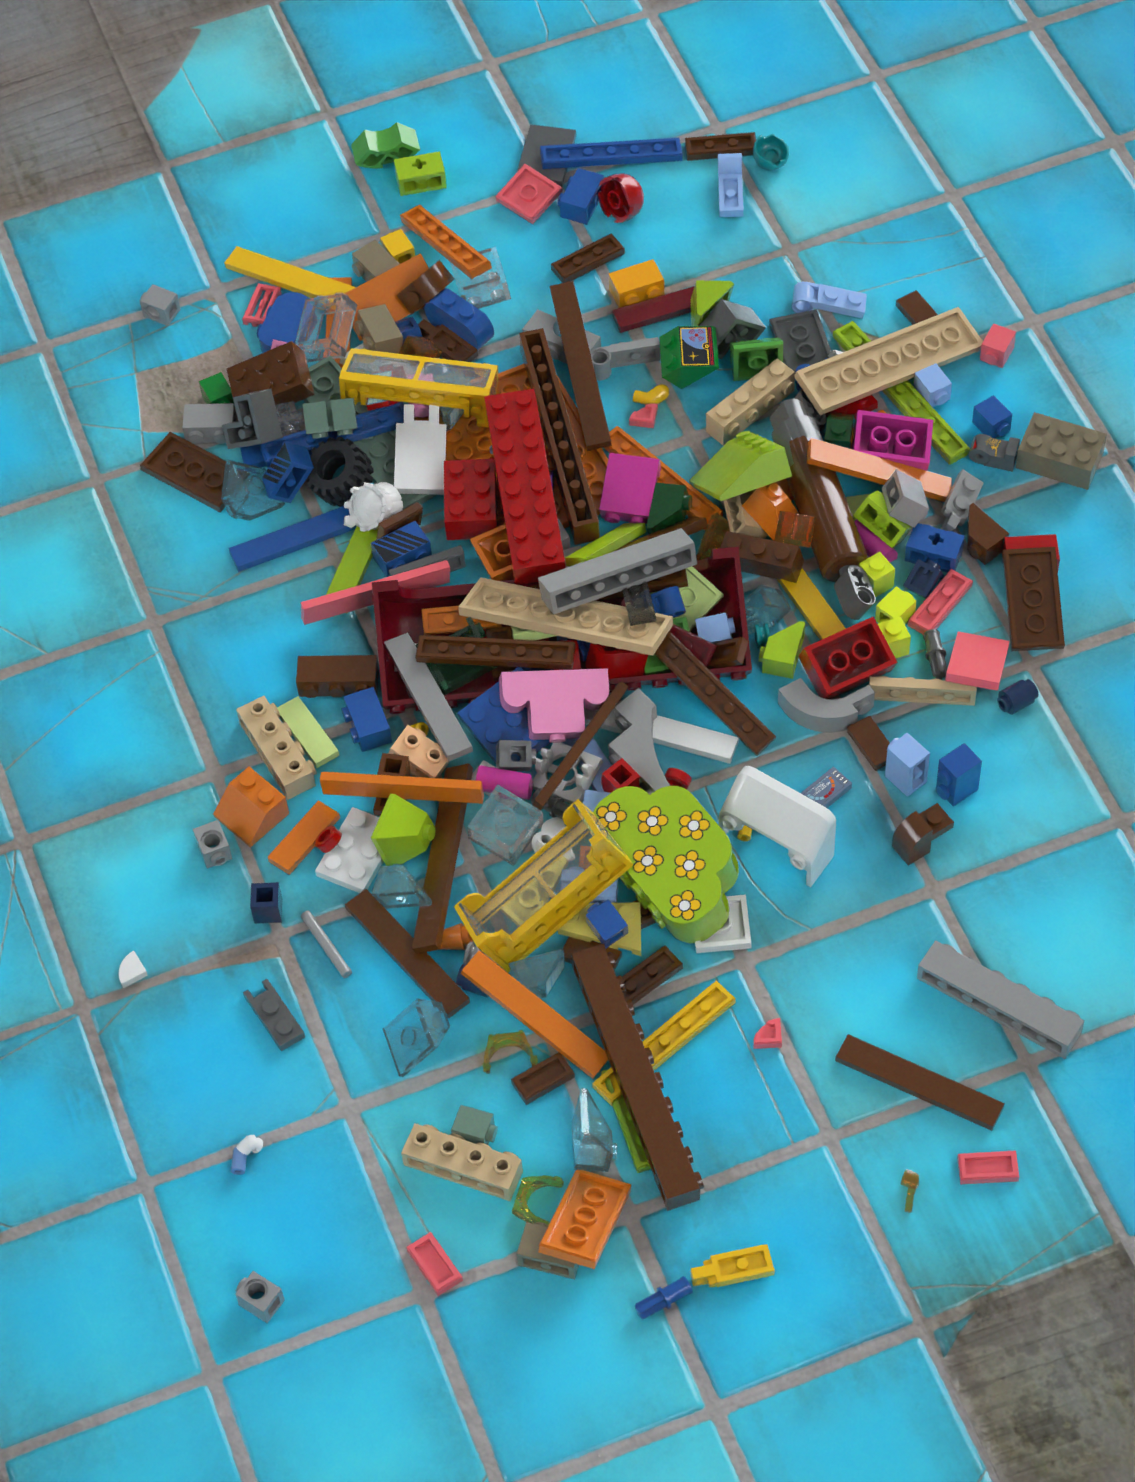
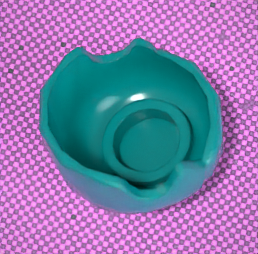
(770, 152)

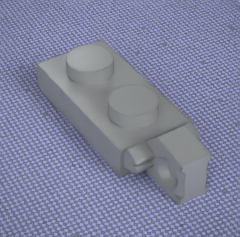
(962, 494)

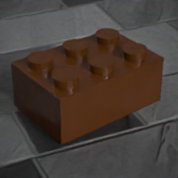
(279, 369)

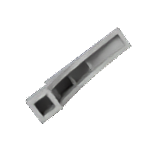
(636, 744)

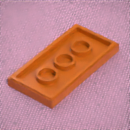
(386, 286)
(585, 1218)

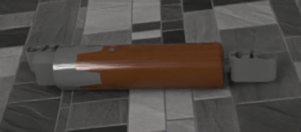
(820, 495)

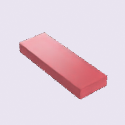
(940, 602)

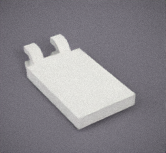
(420, 453)

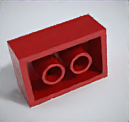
(469, 498)
(847, 659)

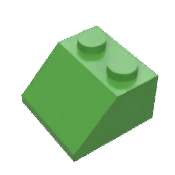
(752, 356)

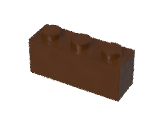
(766, 556)
(336, 675)

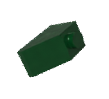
(840, 429)
(668, 506)

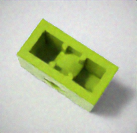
(420, 173)
(875, 517)

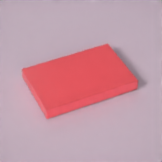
(977, 661)

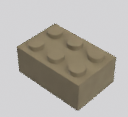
(1061, 450)

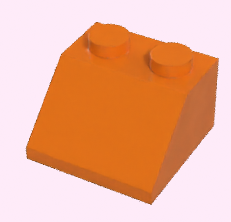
(251, 807)

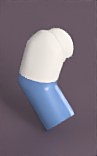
(242, 1150)

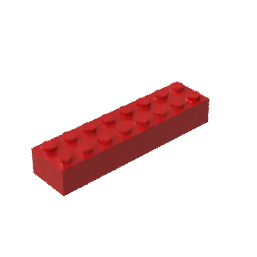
(524, 485)

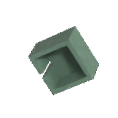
(330, 416)

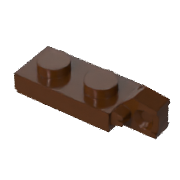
(451, 344)

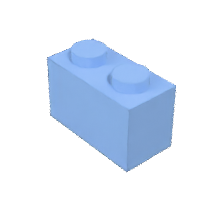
(907, 764)

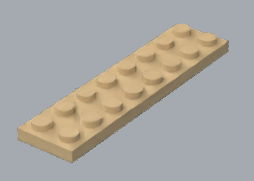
(888, 360)
(588, 622)

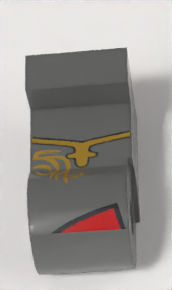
(994, 452)

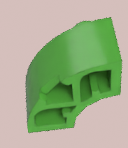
(381, 147)

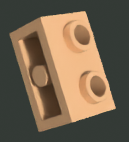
(424, 755)

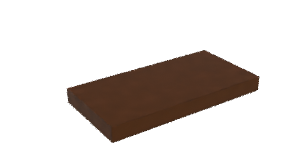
(188, 470)
(1033, 599)

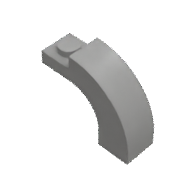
(821, 713)

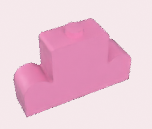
(554, 699)

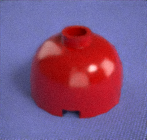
(621, 197)

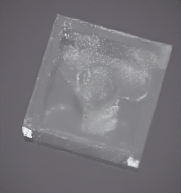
(485, 288)
(505, 825)

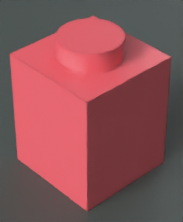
(997, 345)

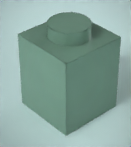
(475, 1125)

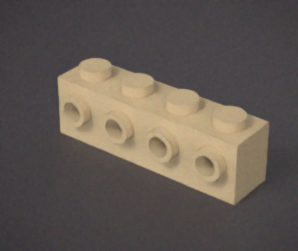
(750, 401)
(276, 747)
(462, 1161)

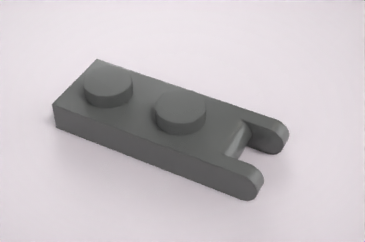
(275, 1016)

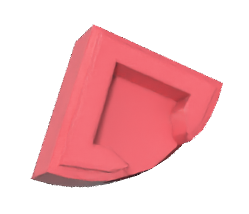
(644, 417)
(769, 1035)

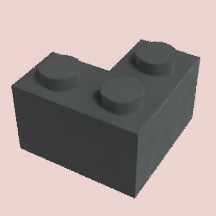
(733, 324)
(256, 420)

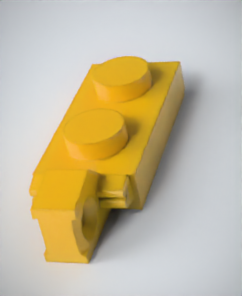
(734, 1267)

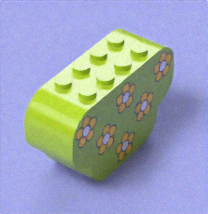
(677, 858)

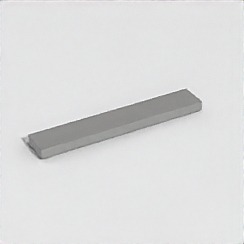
(428, 697)

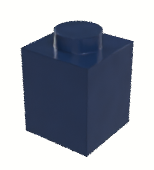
(266, 902)

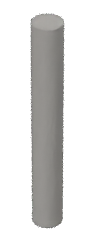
(326, 944)

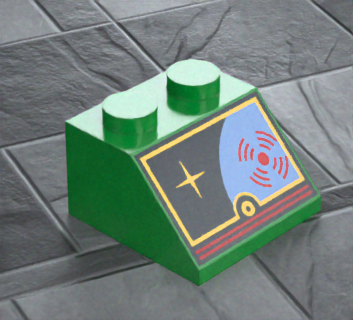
(688, 354)

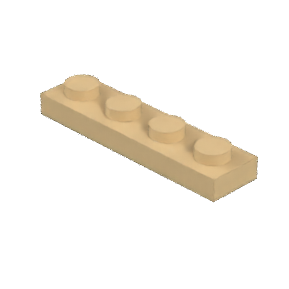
(922, 691)

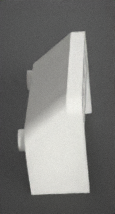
(782, 816)

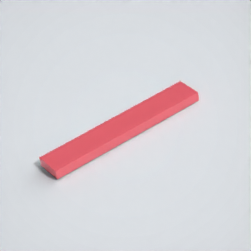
(362, 595)

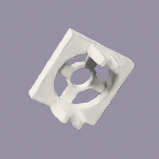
(589, 768)

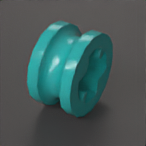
(761, 634)

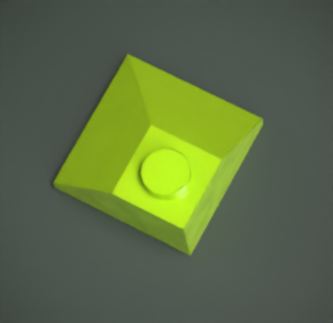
(402, 831)

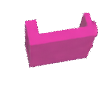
(629, 488)

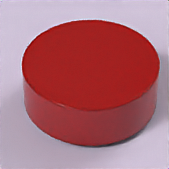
(677, 777)
(328, 839)

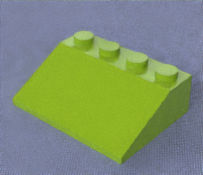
(742, 467)

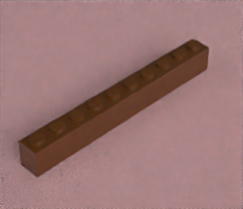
(559, 437)
(636, 1078)

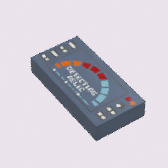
(828, 788)

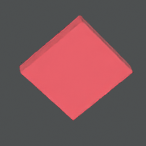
(528, 193)

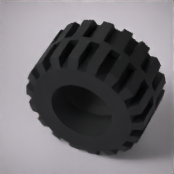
(328, 459)

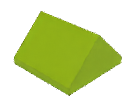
(706, 296)

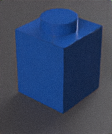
(992, 418)
(606, 923)

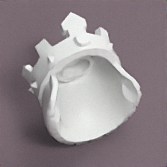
(372, 505)

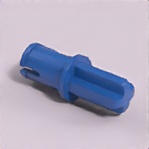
(663, 1298)

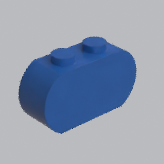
(459, 317)
(281, 320)

